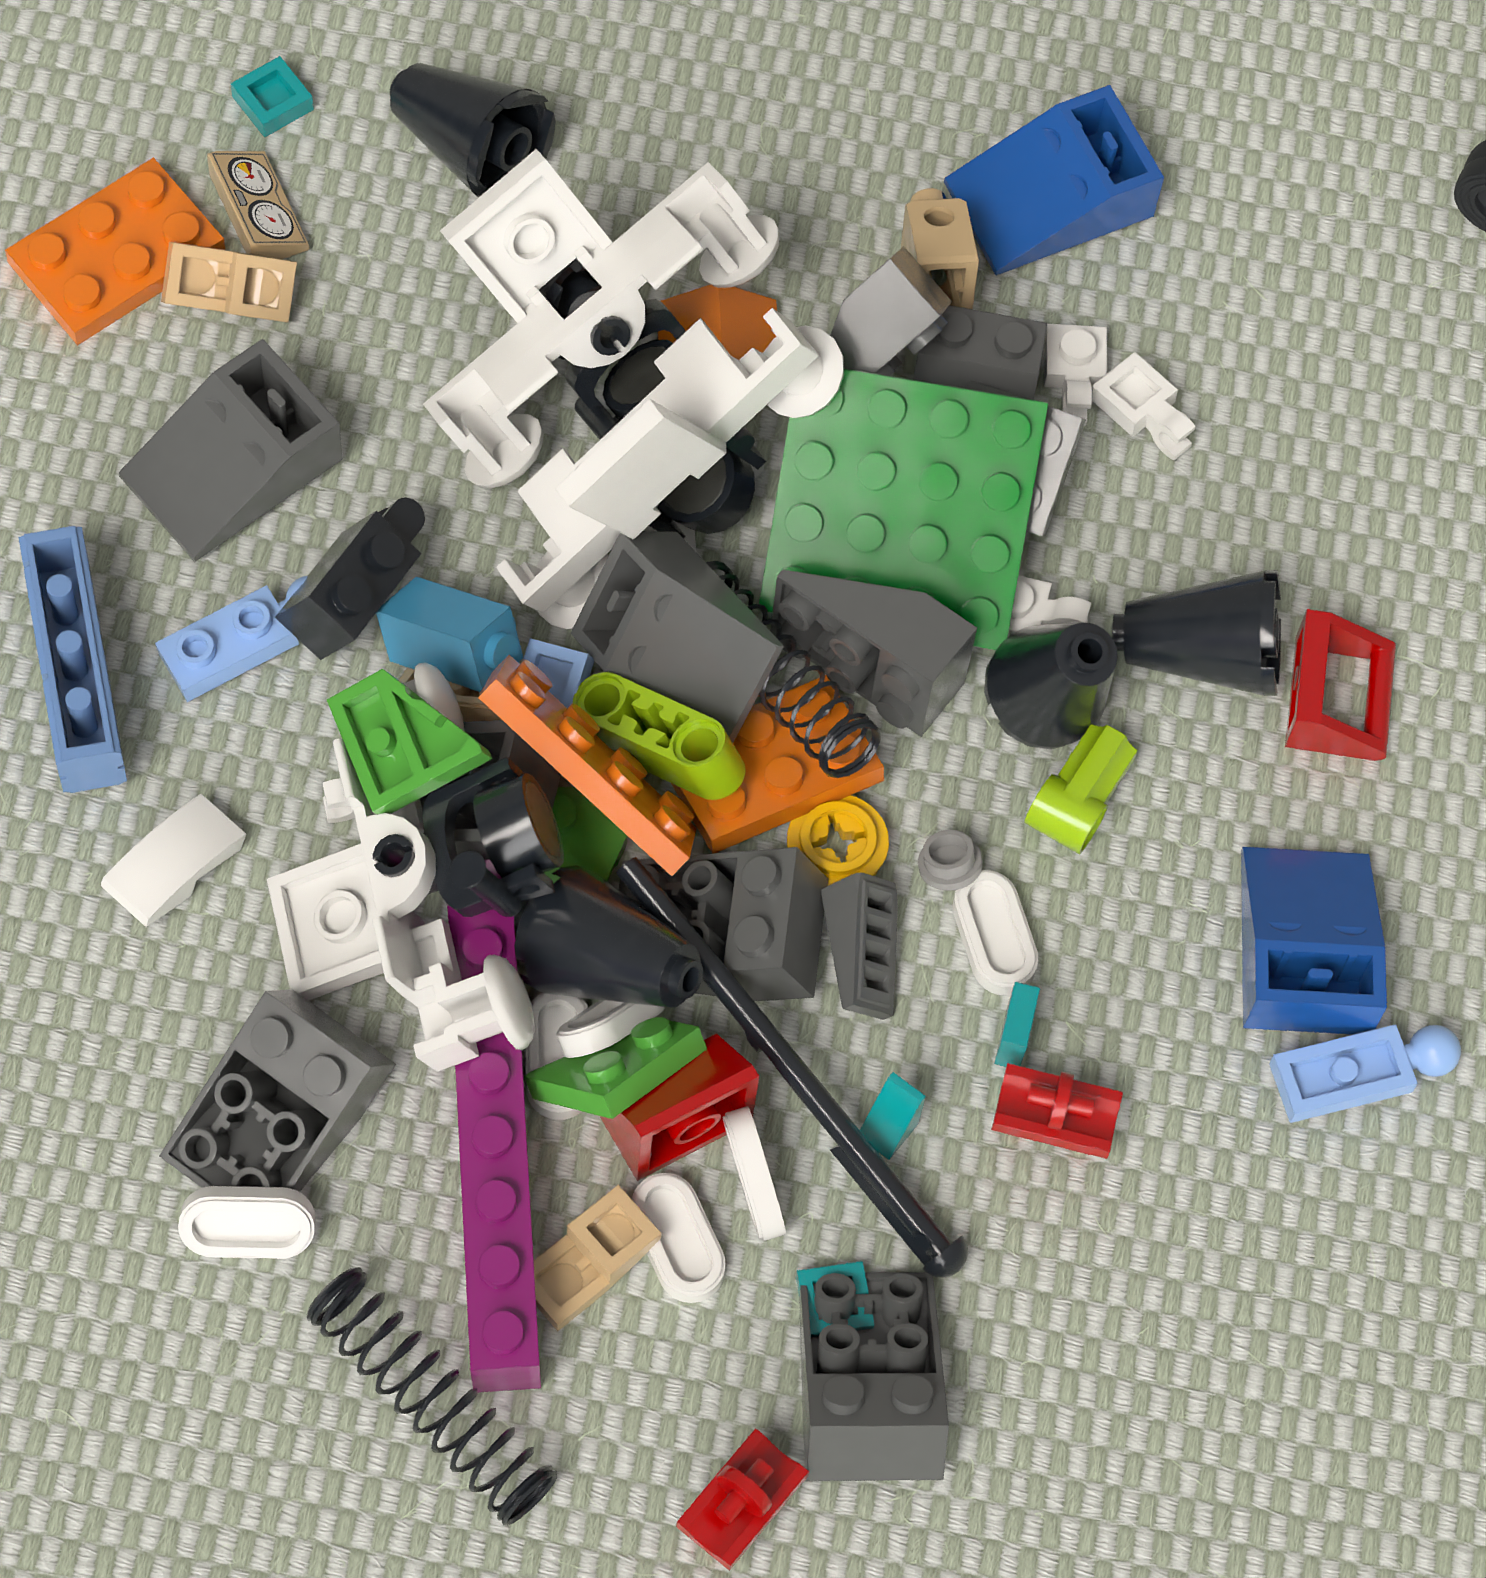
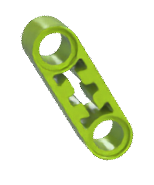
(663, 735)

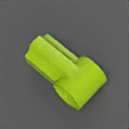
(1076, 799)

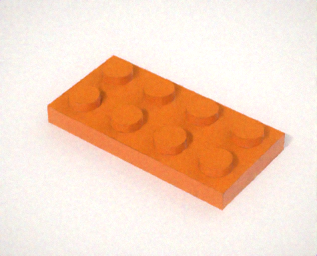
(604, 777)

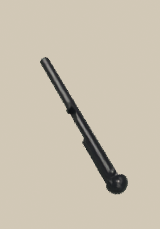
(853, 1150)

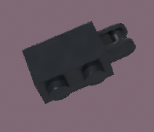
(354, 578)

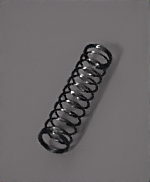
(840, 729)
(350, 1285)

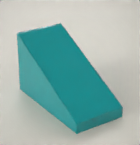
(893, 1115)

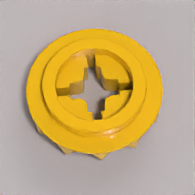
(852, 820)

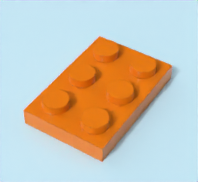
(110, 250)
(779, 773)

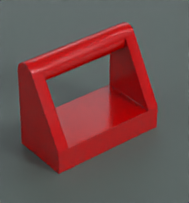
(1306, 724)

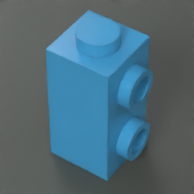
(448, 630)

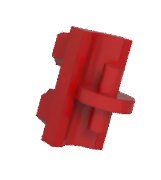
(1057, 1110)
(742, 1499)

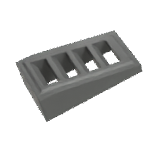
(863, 940)

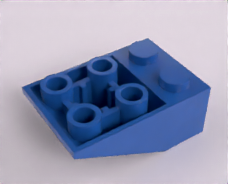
(1058, 182)
(1311, 942)

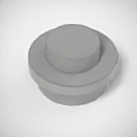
(949, 860)

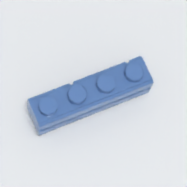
(72, 659)

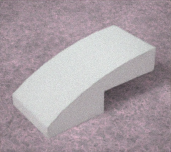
(170, 859)

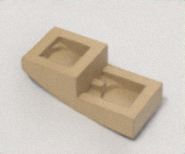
(228, 281)
(592, 1256)

